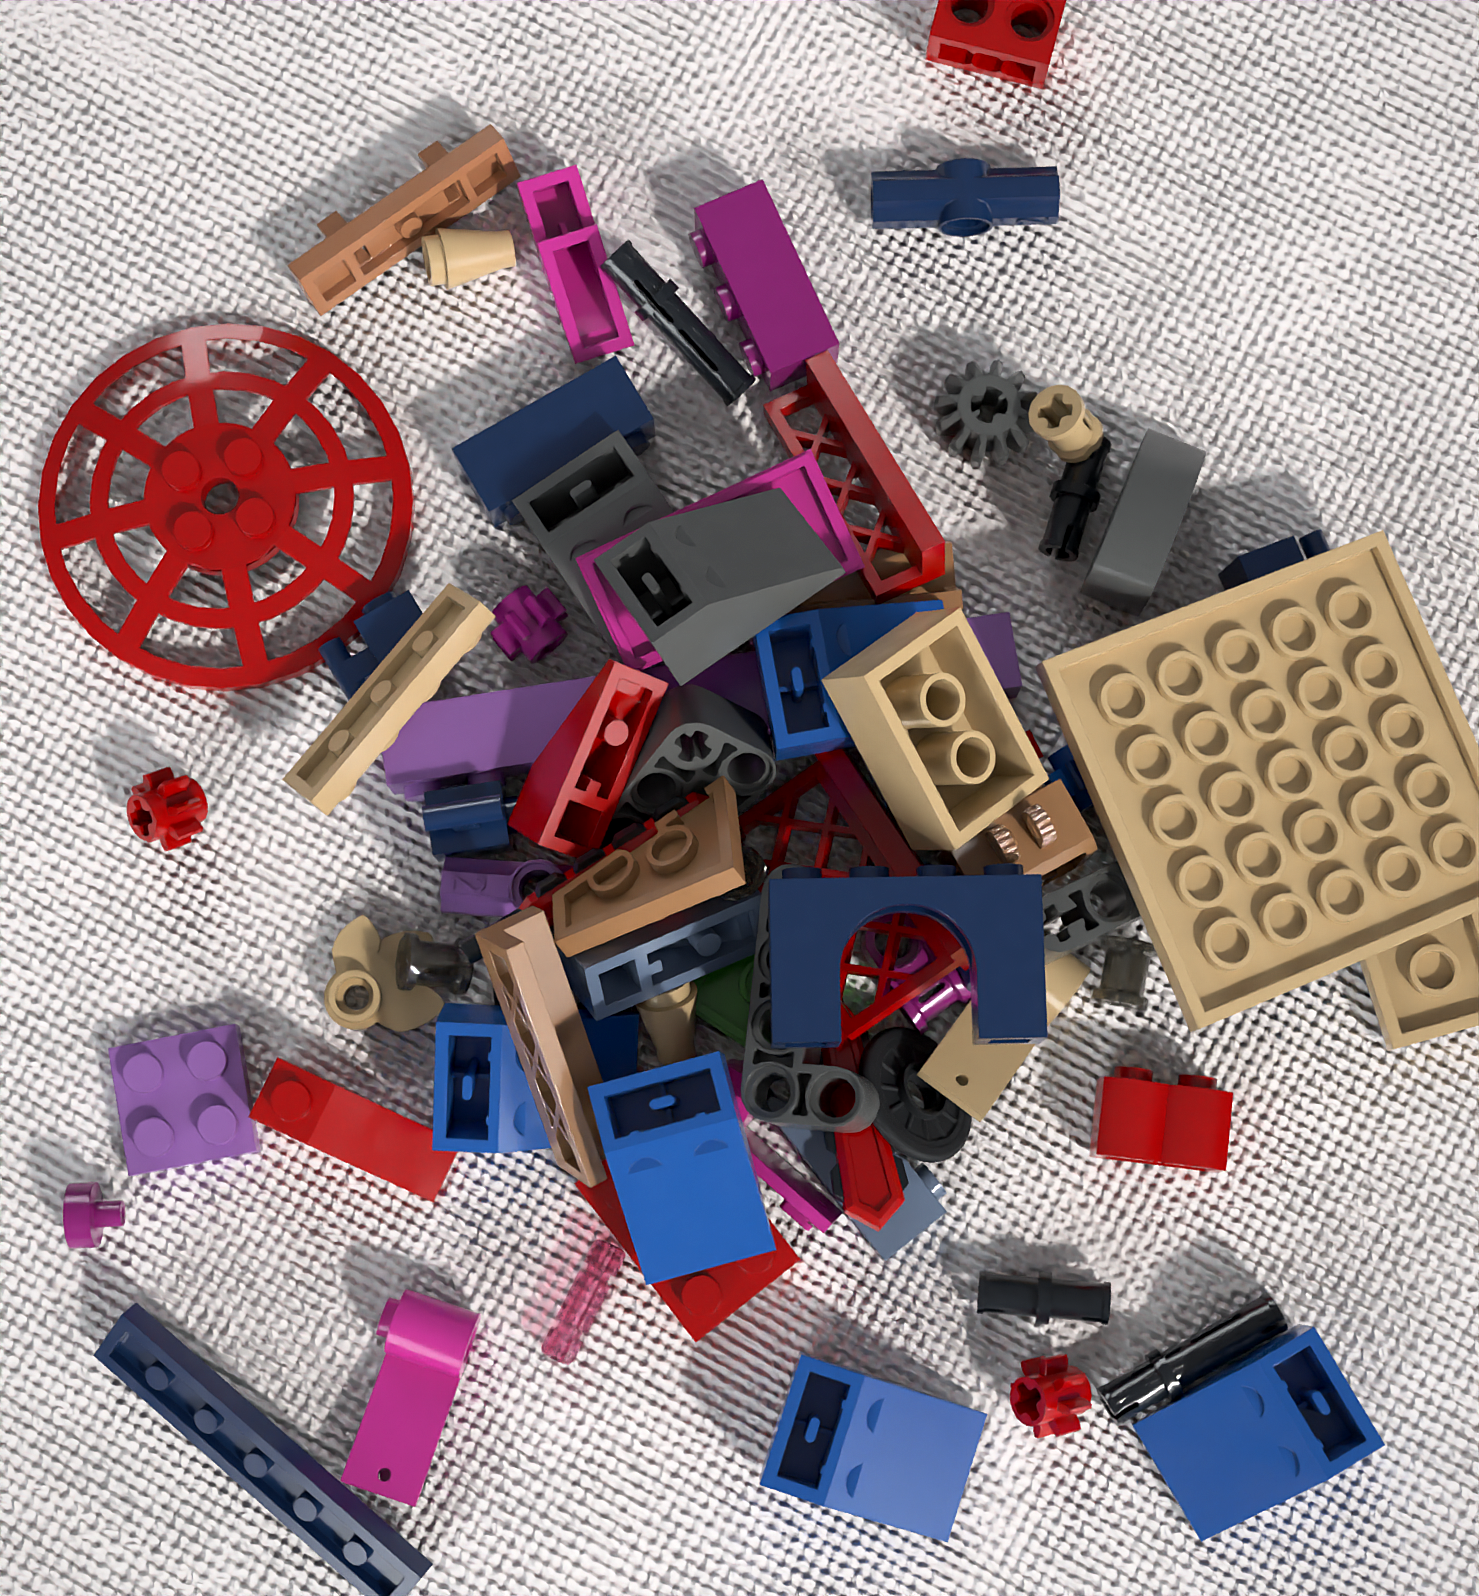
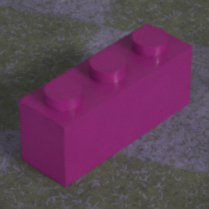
(762, 284)

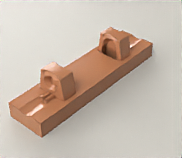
(395, 225)

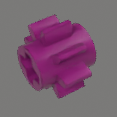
(529, 624)

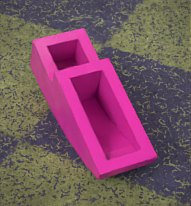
(571, 262)

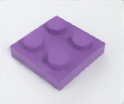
(183, 1100)

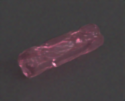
(583, 1302)

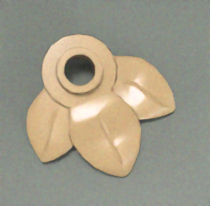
(369, 962)

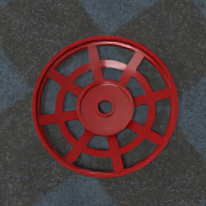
(231, 541)

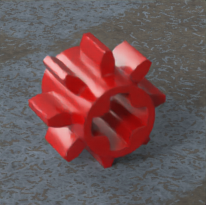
(167, 808)
(1050, 1395)

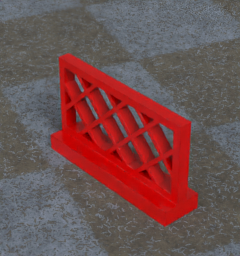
(882, 845)

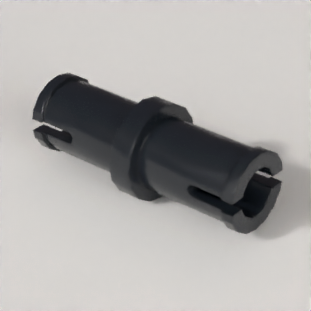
(1073, 501)
(1044, 1297)

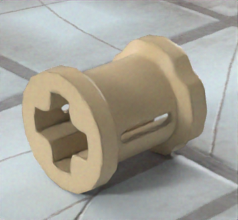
(1063, 420)

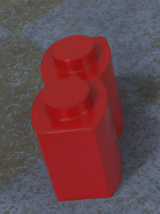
(1161, 1122)

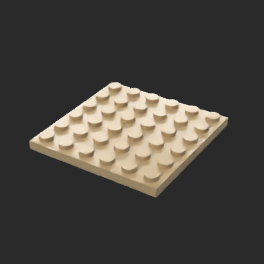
(1278, 776)

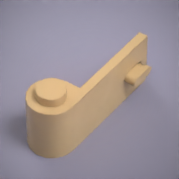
(979, 1073)

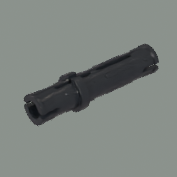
(677, 322)
(1181, 1365)

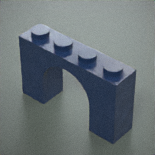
(989, 914)

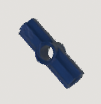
(964, 197)

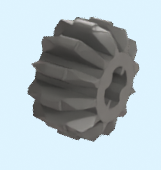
(963, 406)

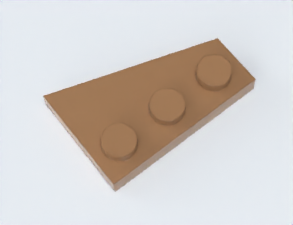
(672, 871)

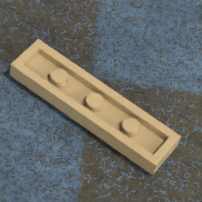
(389, 698)

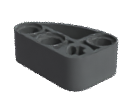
(1144, 523)
(690, 747)

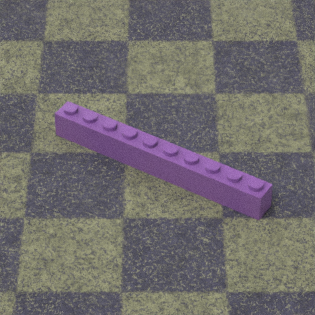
(506, 730)

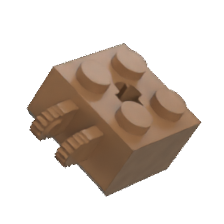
(1038, 832)

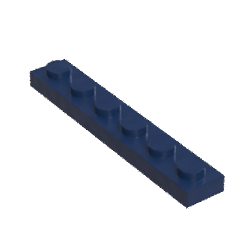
(260, 1457)

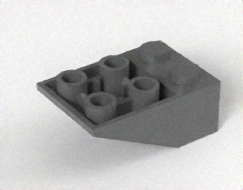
(589, 505)
(717, 576)

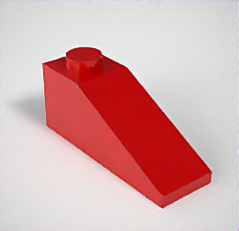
(588, 762)
(352, 1129)

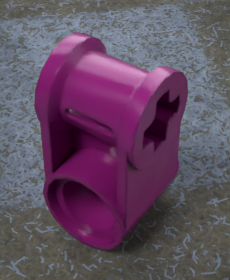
(916, 958)

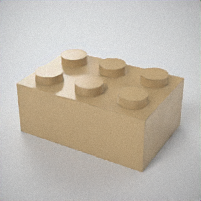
(935, 729)

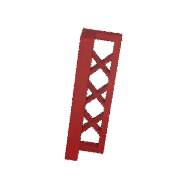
(874, 466)

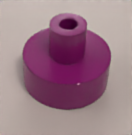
(87, 1214)

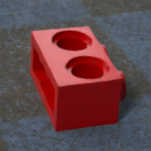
(991, 43)

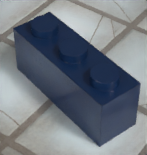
(550, 434)

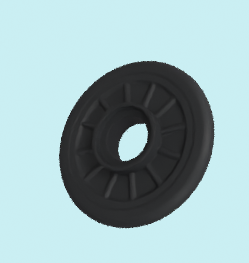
(920, 1133)

